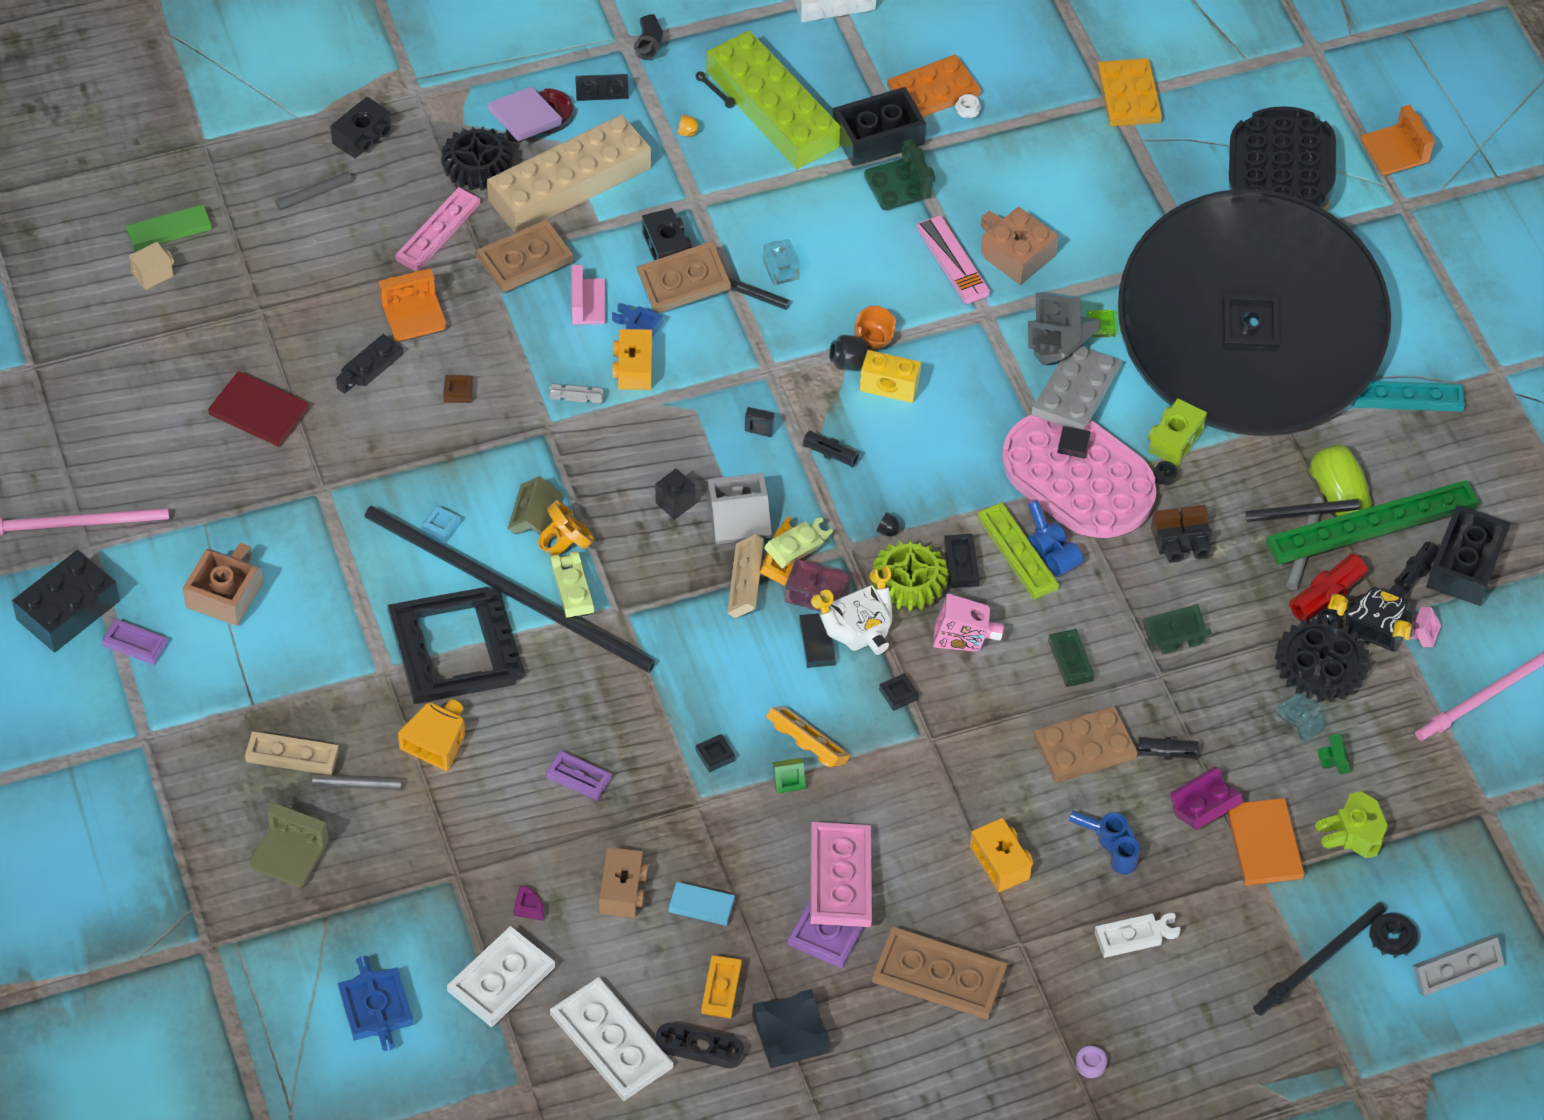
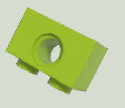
(1176, 432)

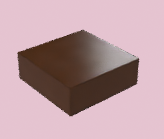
(458, 388)

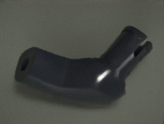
(650, 39)

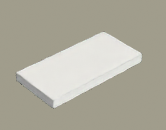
(611, 1038)

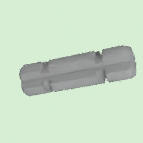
(576, 393)

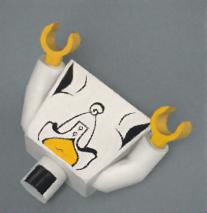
(859, 617)

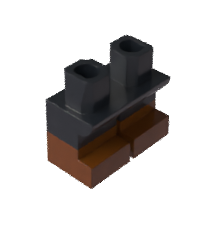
(1182, 532)

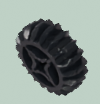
(461, 151)

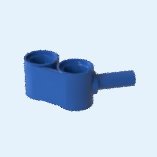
(1051, 543)
(1116, 843)

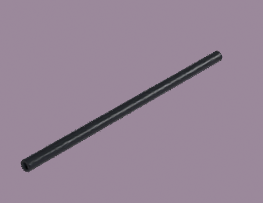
(510, 589)

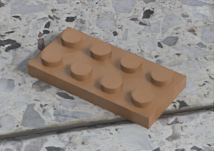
(939, 973)

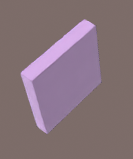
(524, 113)

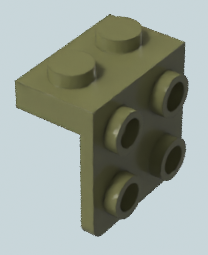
(290, 845)

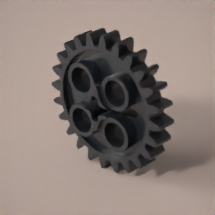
(1322, 659)

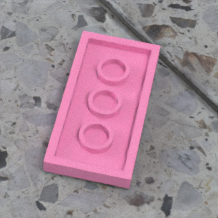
(840, 874)

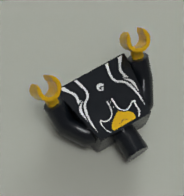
(1377, 616)

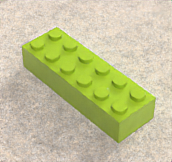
(773, 99)

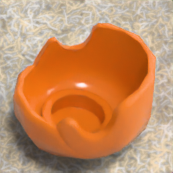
(875, 326)

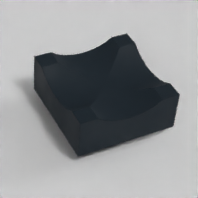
(791, 1029)

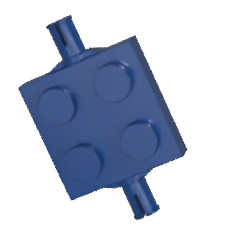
(375, 1003)

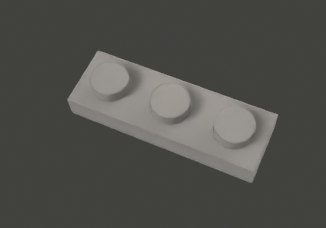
(1458, 965)

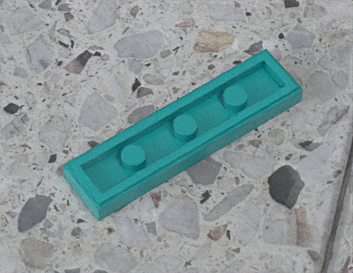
(1412, 396)

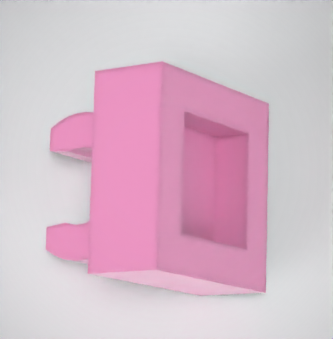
(1426, 627)

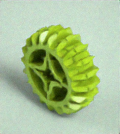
(927, 572)

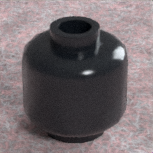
(848, 352)

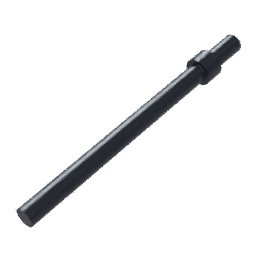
(1280, 991)

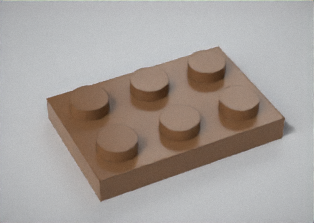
(524, 256)
(683, 277)
(1085, 744)

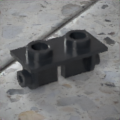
(601, 87)

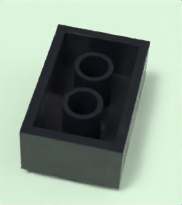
(879, 125)
(1468, 555)
(66, 600)

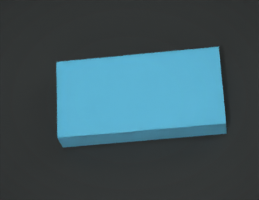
(701, 903)

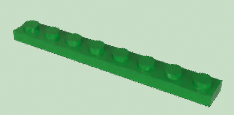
(1370, 522)

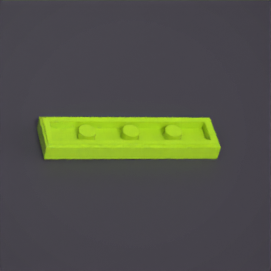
(1017, 551)

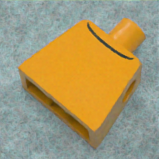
(434, 734)

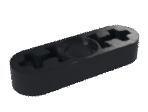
(719, 1059)

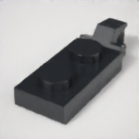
(369, 363)

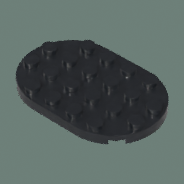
(1284, 153)

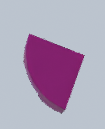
(528, 904)

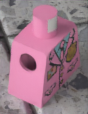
(964, 625)

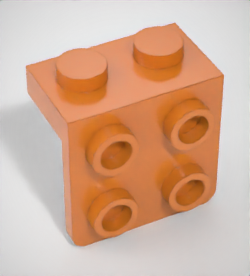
(1401, 144)
(411, 305)

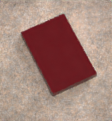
(258, 408)

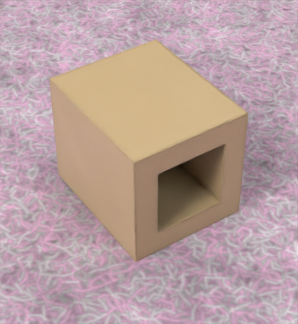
(151, 265)

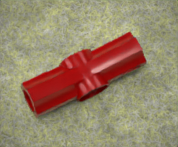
(1326, 584)

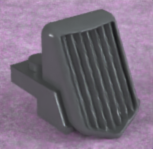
(1058, 327)

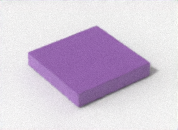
(823, 941)

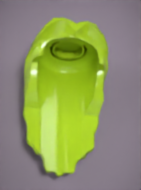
(1340, 476)

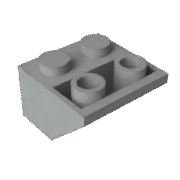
(738, 508)

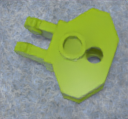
(1355, 826)

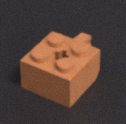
(1017, 244)
(223, 584)

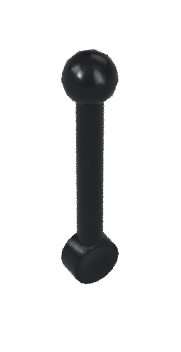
(729, 101)

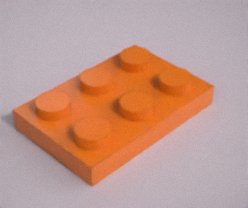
(936, 84)

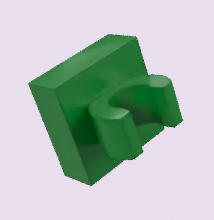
(1335, 755)
(789, 775)

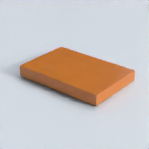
(1265, 842)

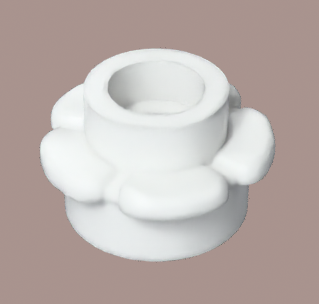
(968, 106)

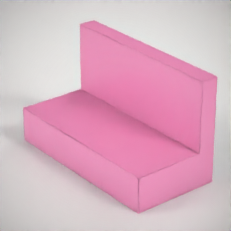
(587, 298)

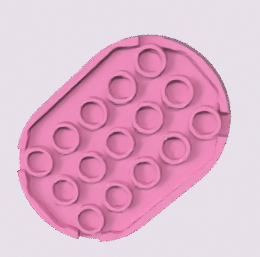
(1092, 496)

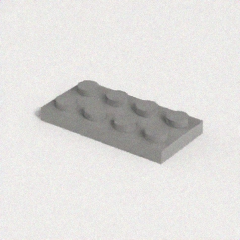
(1076, 388)

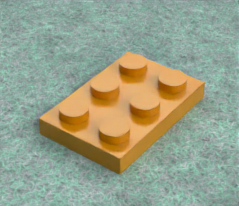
(1129, 92)

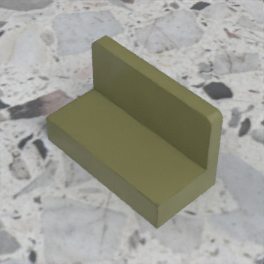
(532, 506)

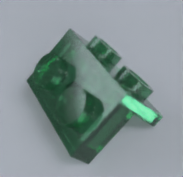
(1176, 628)

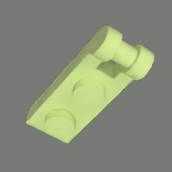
(572, 585)

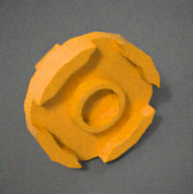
(566, 529)

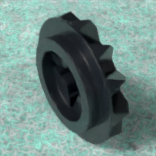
(1394, 924)

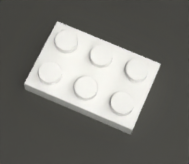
(501, 976)

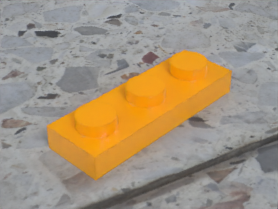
(807, 736)

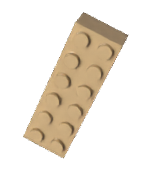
(569, 173)

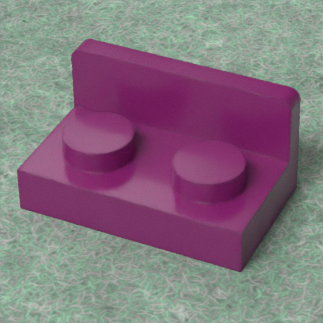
(1204, 799)

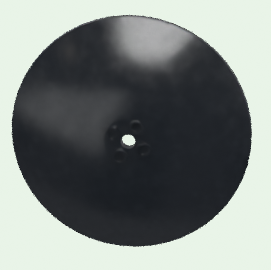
(1264, 258)

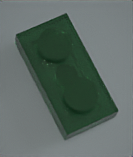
(1071, 657)

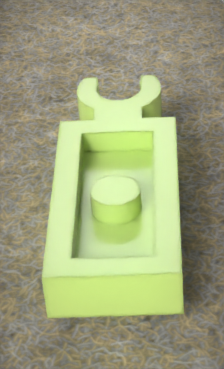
(797, 542)

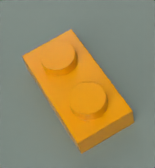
(721, 986)

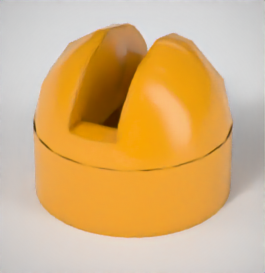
(688, 126)

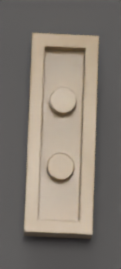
(745, 576)
(292, 753)

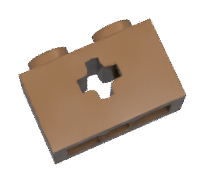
(621, 883)

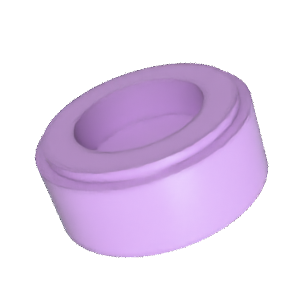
(1091, 1061)

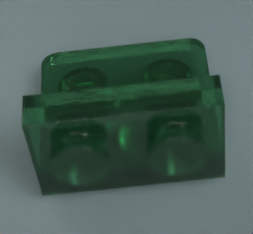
(901, 180)

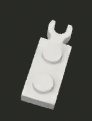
(1134, 934)

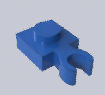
(638, 319)

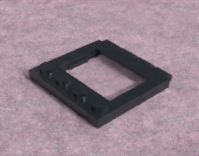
(416, 658)

